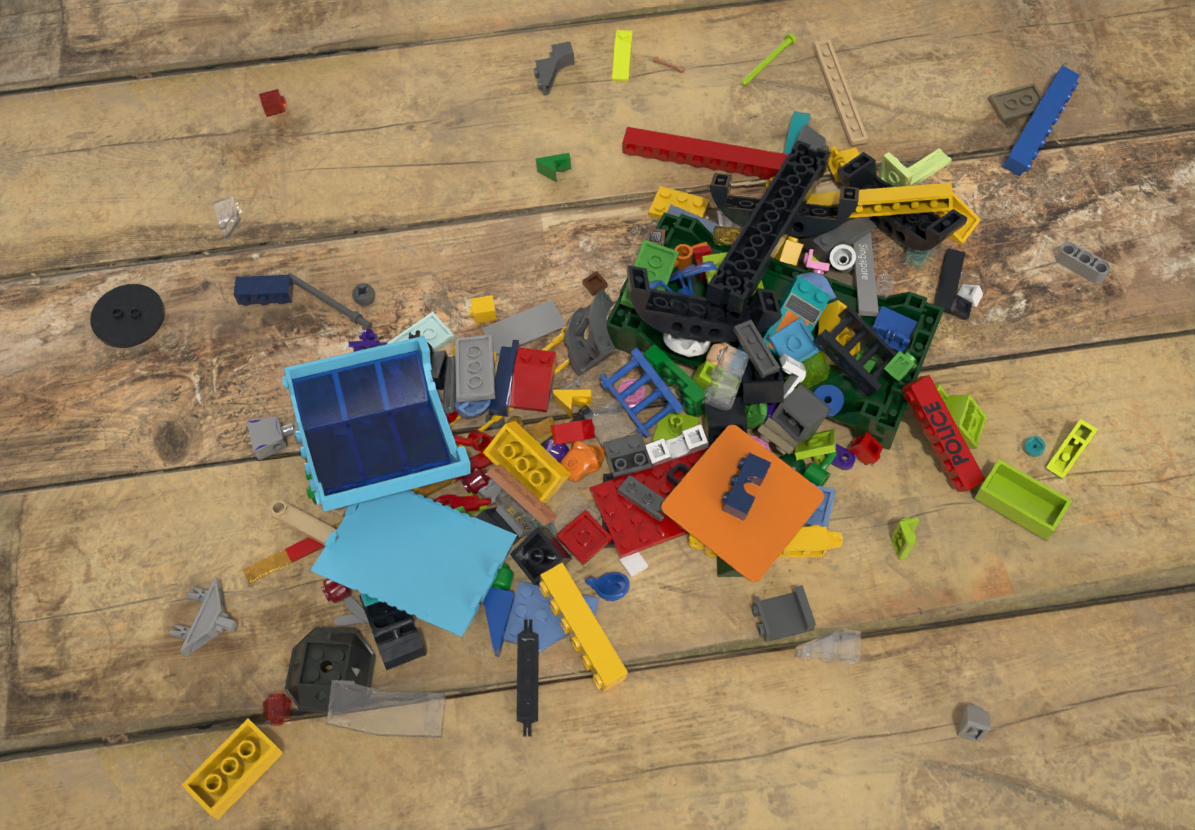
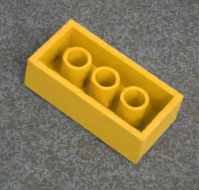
(527, 461)
(232, 769)

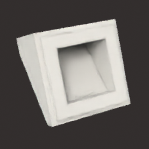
(971, 293)

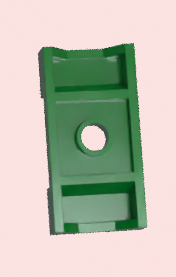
(674, 376)

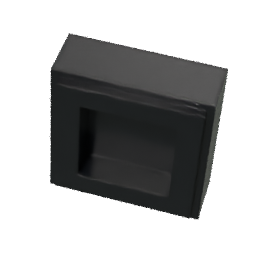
(961, 307)

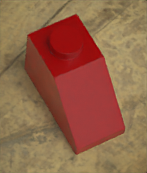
(573, 431)

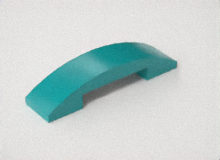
(797, 122)

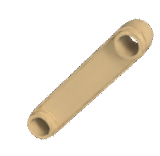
(301, 522)

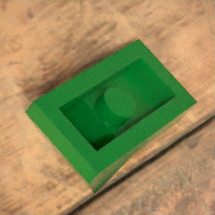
(551, 164)

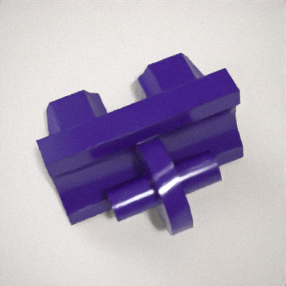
(368, 341)

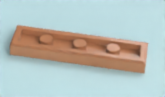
(522, 495)

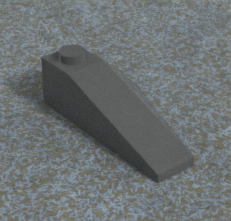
(846, 233)

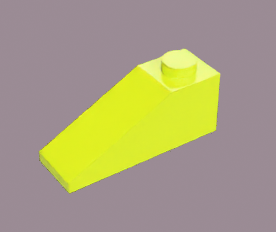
(622, 55)
(1072, 448)

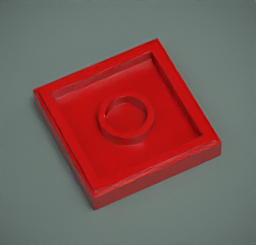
(584, 537)

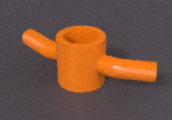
(685, 255)

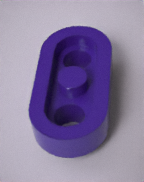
(839, 462)

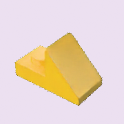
(568, 398)

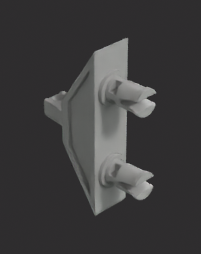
(209, 620)

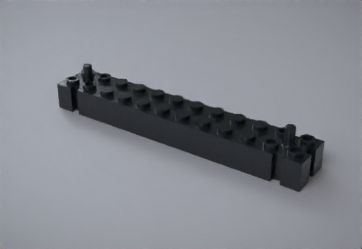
(767, 227)

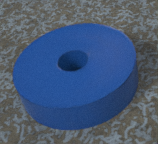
(834, 394)

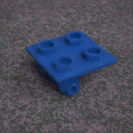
(894, 328)

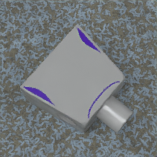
(268, 435)

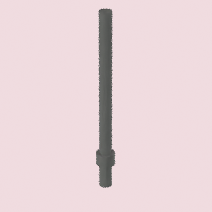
(354, 316)

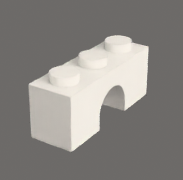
(688, 442)

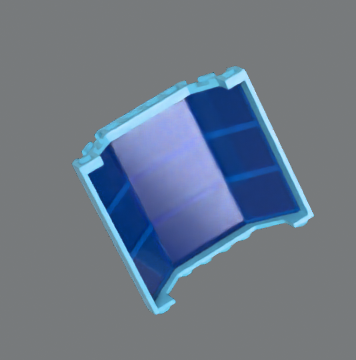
(372, 424)

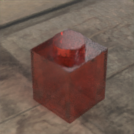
(272, 102)

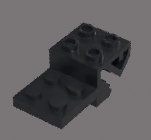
(394, 634)

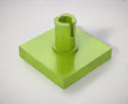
(673, 425)
(817, 447)

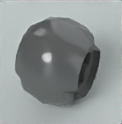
(363, 294)

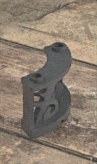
(598, 338)

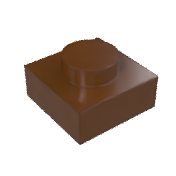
(595, 283)

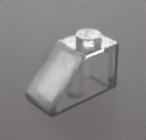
(227, 215)

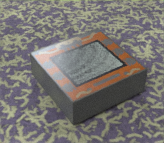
(656, 236)

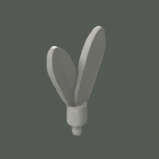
(357, 617)

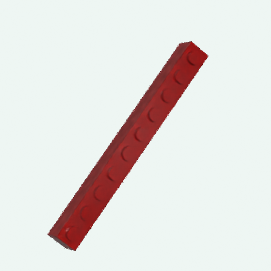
(702, 153)

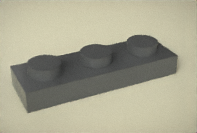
(756, 348)

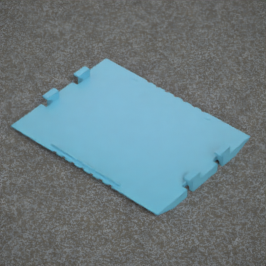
(416, 557)

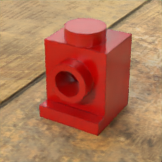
(866, 448)

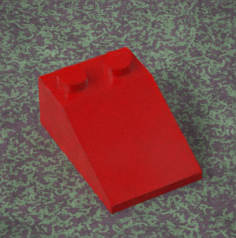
(533, 379)

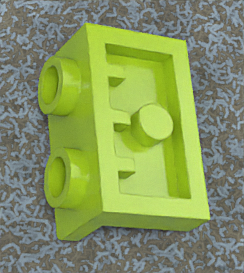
(904, 537)

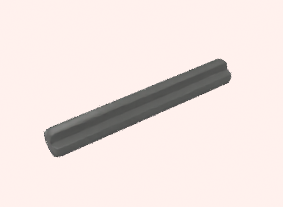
(450, 385)

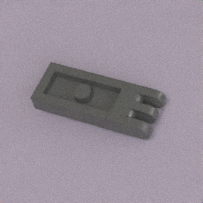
(642, 497)

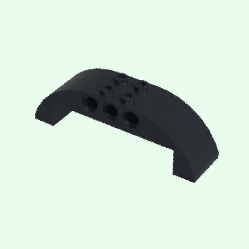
(811, 222)
(914, 230)
(695, 316)

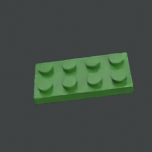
(659, 265)

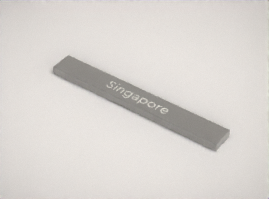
(865, 277)

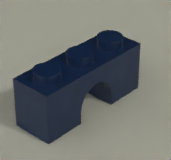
(738, 501)

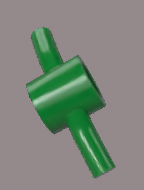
(818, 474)

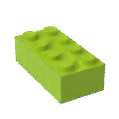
(1023, 499)

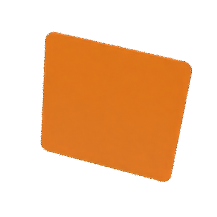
(776, 516)

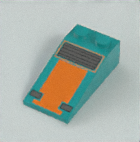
(799, 300)

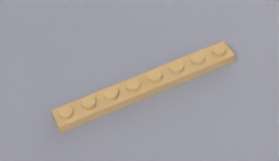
(840, 93)

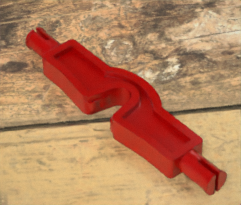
(470, 503)

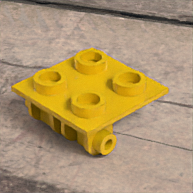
(840, 158)

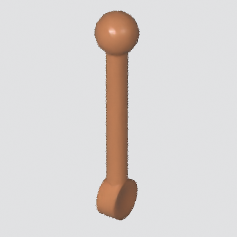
(681, 69)

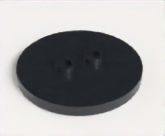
(127, 315)

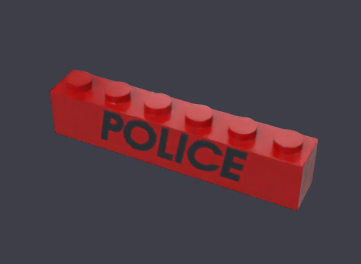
(943, 434)

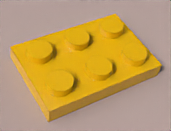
(685, 201)

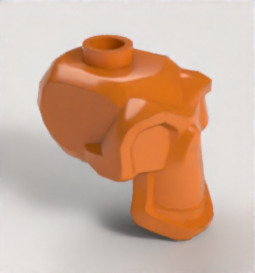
(582, 460)

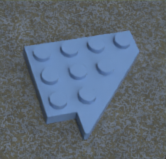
(532, 606)

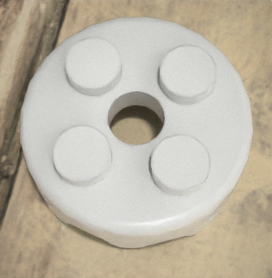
(686, 346)

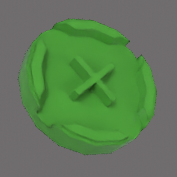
(755, 414)

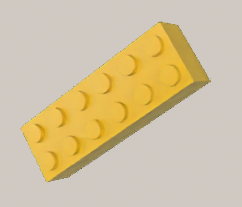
(582, 627)

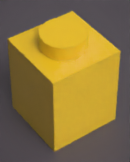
(789, 251)
(483, 309)

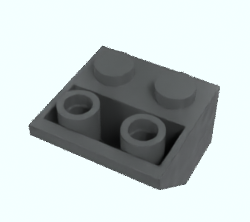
(801, 413)
(626, 455)

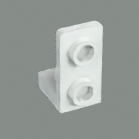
(796, 370)

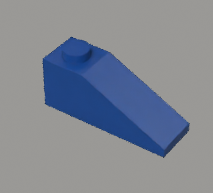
(498, 609)

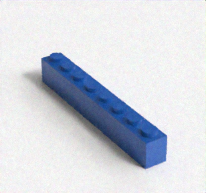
(1041, 120)

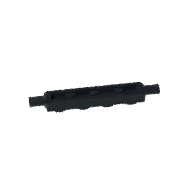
(527, 678)

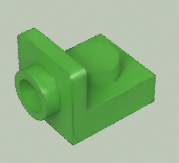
(901, 365)

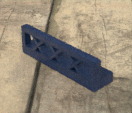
(503, 380)

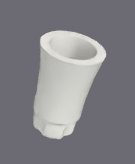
(841, 253)

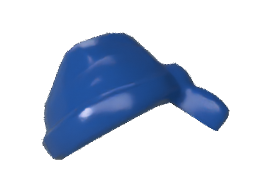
(610, 586)

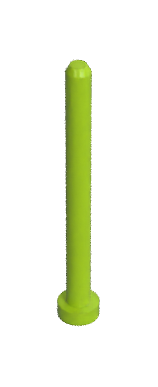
(789, 39)

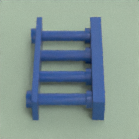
(660, 391)

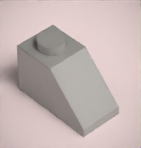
(974, 723)

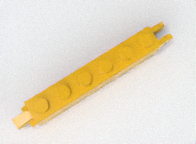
(808, 542)

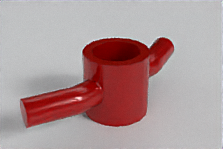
(473, 439)

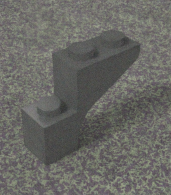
(547, 69)

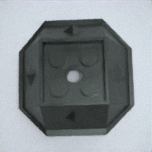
(320, 648)

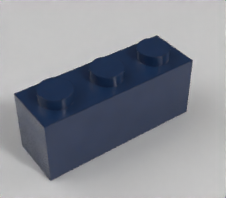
(263, 289)

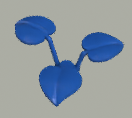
(687, 272)

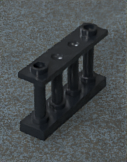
(845, 361)

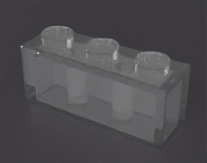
(726, 378)

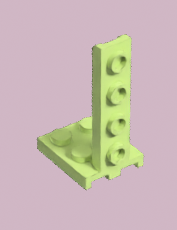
(898, 175)

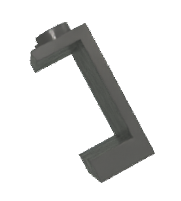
(783, 615)

